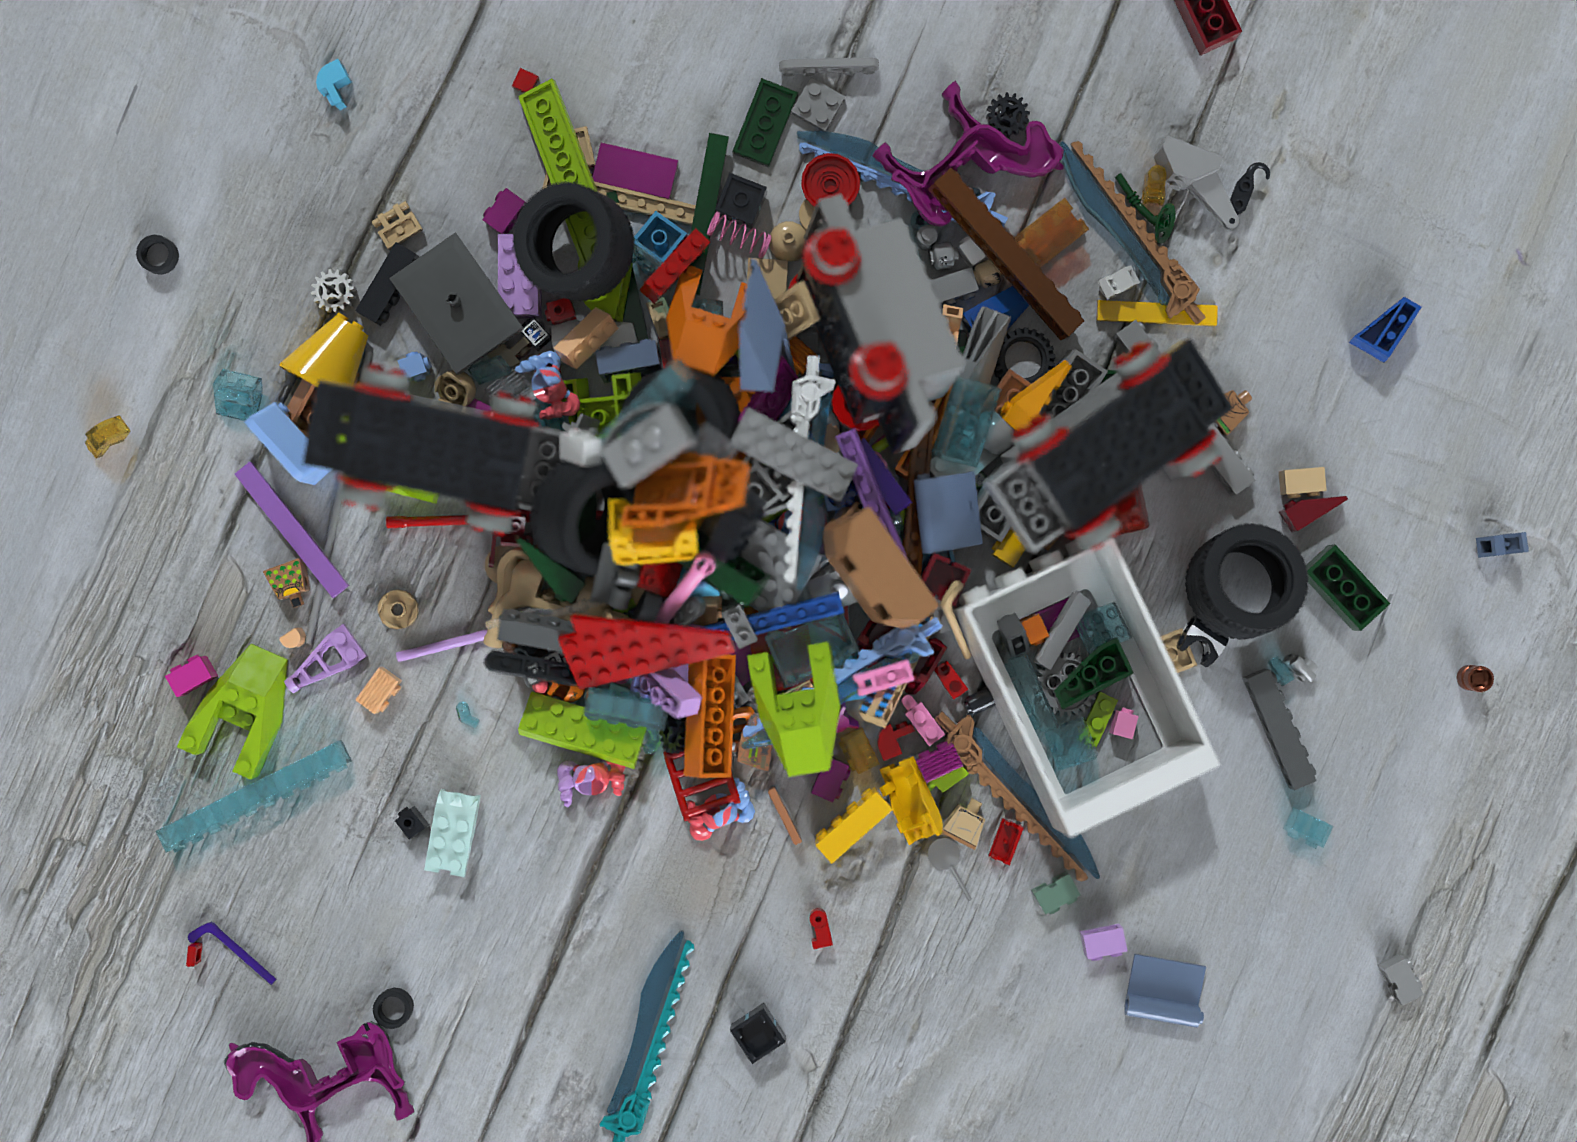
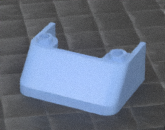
(284, 441)

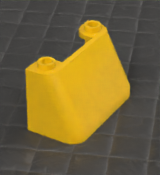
(650, 543)

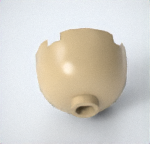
(787, 241)
(455, 388)

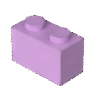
(1103, 942)

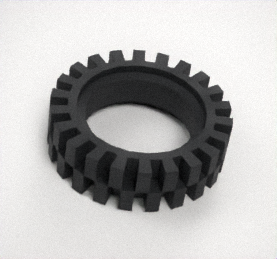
(1033, 338)

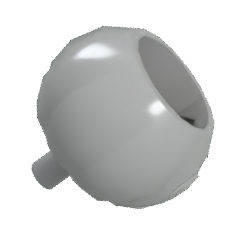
(999, 436)

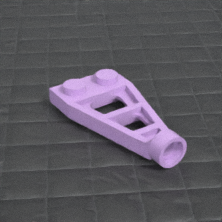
(347, 647)

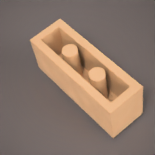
(585, 338)

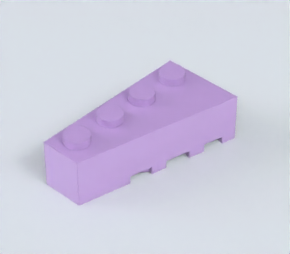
(669, 691)

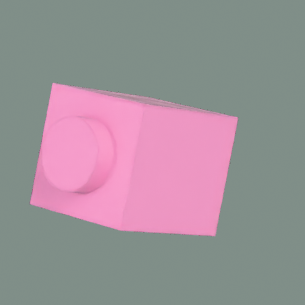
(1124, 723)

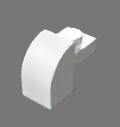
(1118, 282)

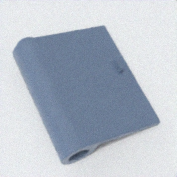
(947, 512)
(1165, 990)

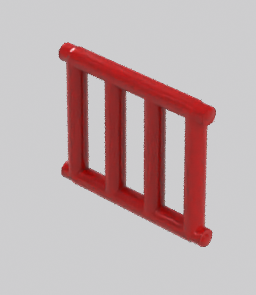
(681, 794)

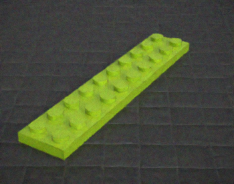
(560, 155)

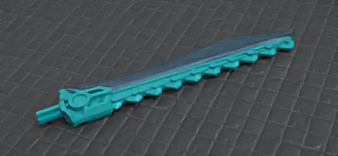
(631, 1116)

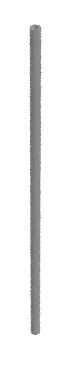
(330, 535)

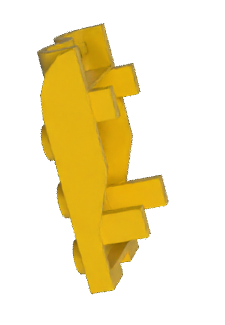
(911, 800)

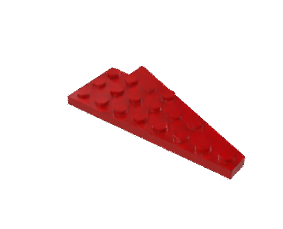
(622, 649)

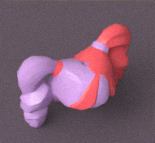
(589, 779)

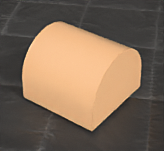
(293, 638)

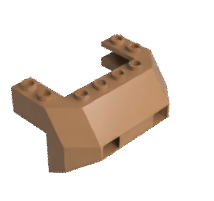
(876, 568)

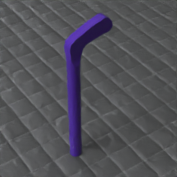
(212, 928)

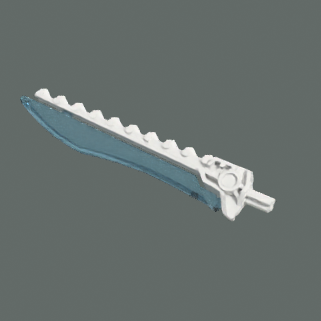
(805, 404)

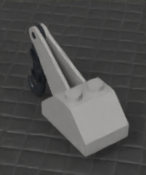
(1196, 170)

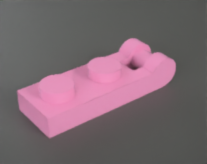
(883, 677)

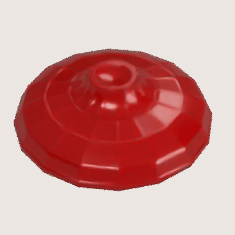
(828, 177)

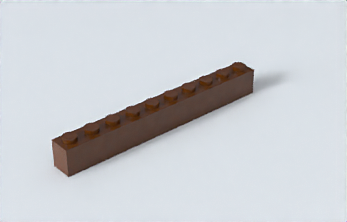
(1006, 254)

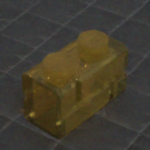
(859, 750)

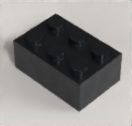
(735, 528)

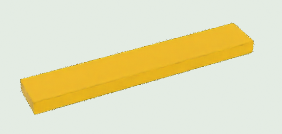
(1150, 313)

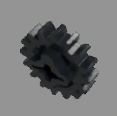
(1010, 122)
(674, 734)

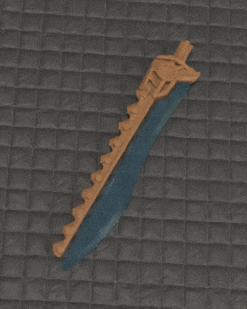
(1174, 280)
(971, 757)

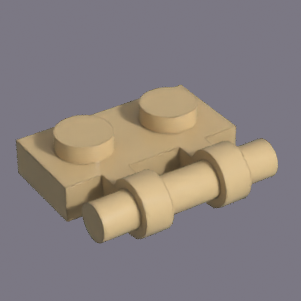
(401, 229)

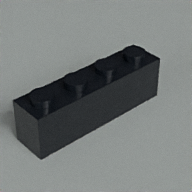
(382, 292)

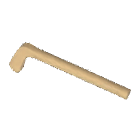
(946, 605)

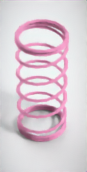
(715, 221)

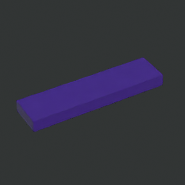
(890, 489)

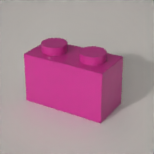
(191, 675)

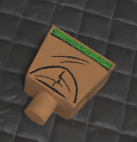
(1237, 414)

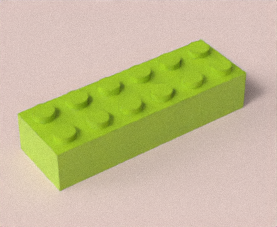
(567, 727)

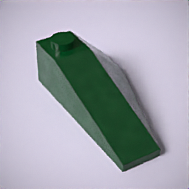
(561, 579)
(1098, 671)

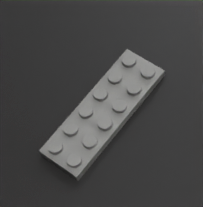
(793, 454)

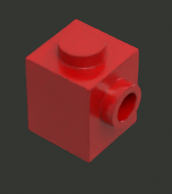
(560, 311)

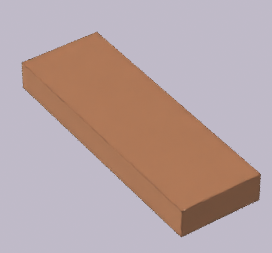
(790, 826)

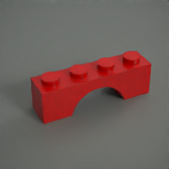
(674, 266)

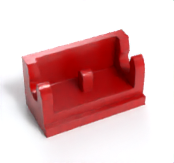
(1006, 841)

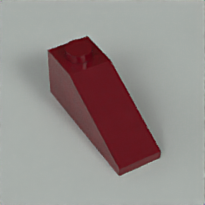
(1303, 512)

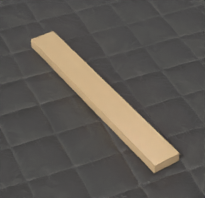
(646, 204)

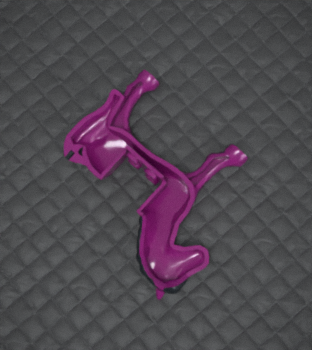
(297, 1085)

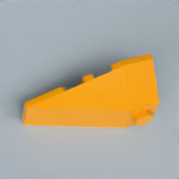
(1035, 396)

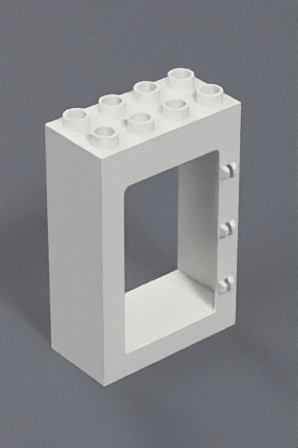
(1105, 575)

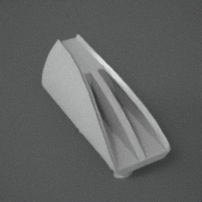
(984, 345)

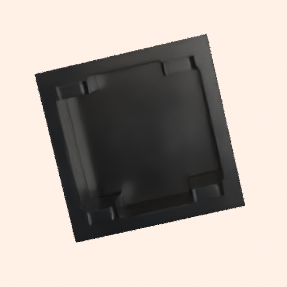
(741, 200)
(758, 1033)

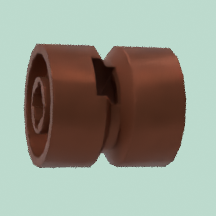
(1475, 678)

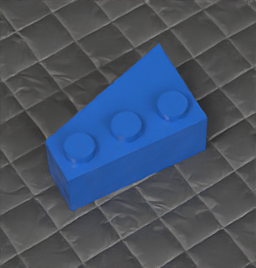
(1385, 333)

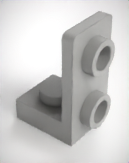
(739, 624)

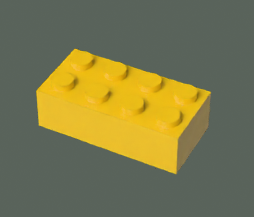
(852, 824)

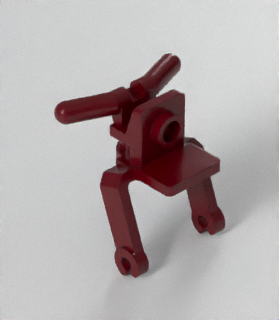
(518, 526)

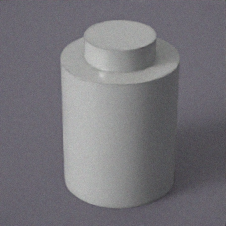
(926, 237)

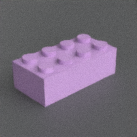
(514, 288)

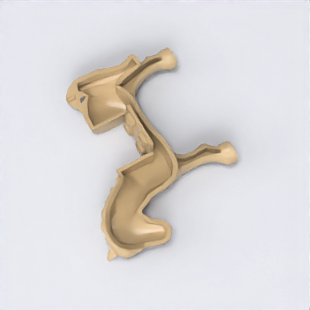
(521, 586)

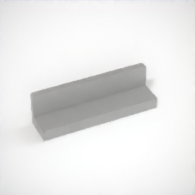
(1061, 630)

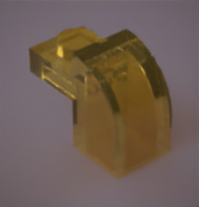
(105, 435)

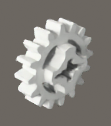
(339, 283)

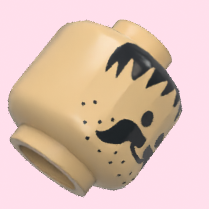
(987, 274)

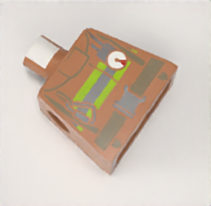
(754, 757)

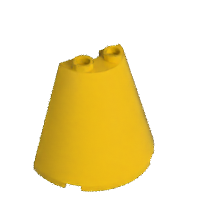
(329, 353)

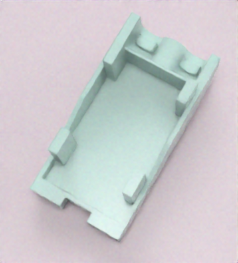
(452, 832)

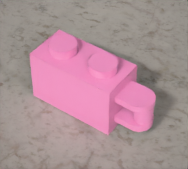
(922, 720)

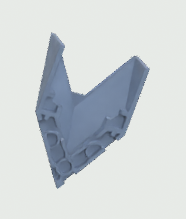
(761, 336)

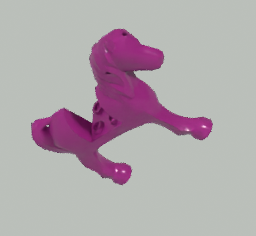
(985, 147)

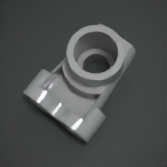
(1303, 668)

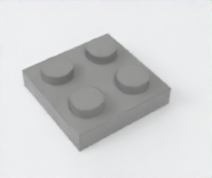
(818, 104)

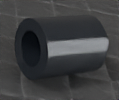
(979, 701)

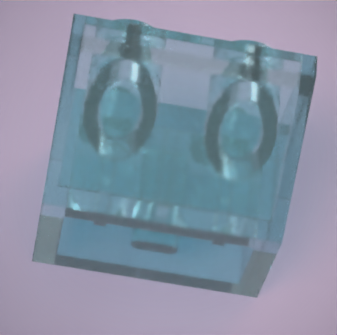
(237, 394)

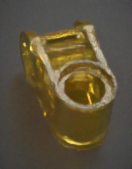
(1154, 189)

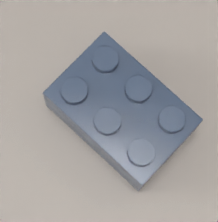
(628, 359)

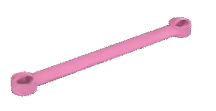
(683, 590)

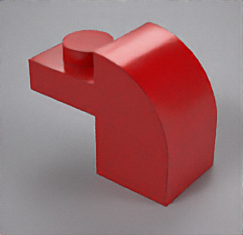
(887, 739)

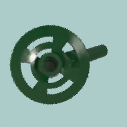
(1161, 221)

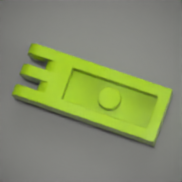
(1099, 715)

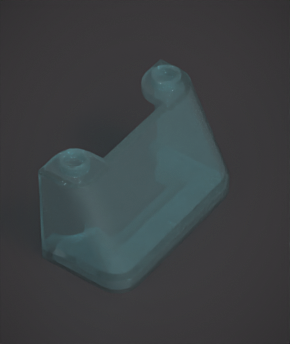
(791, 652)

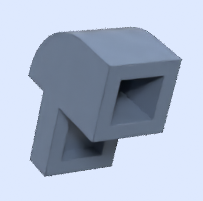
(1502, 544)

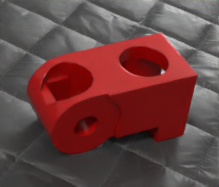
(950, 680)
(819, 921)

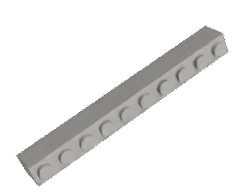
(1229, 468)

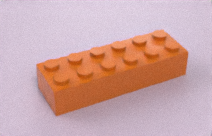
(711, 730)

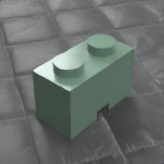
(1057, 893)

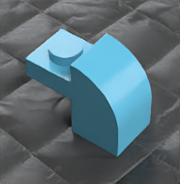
(330, 79)

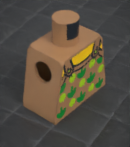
(289, 581)

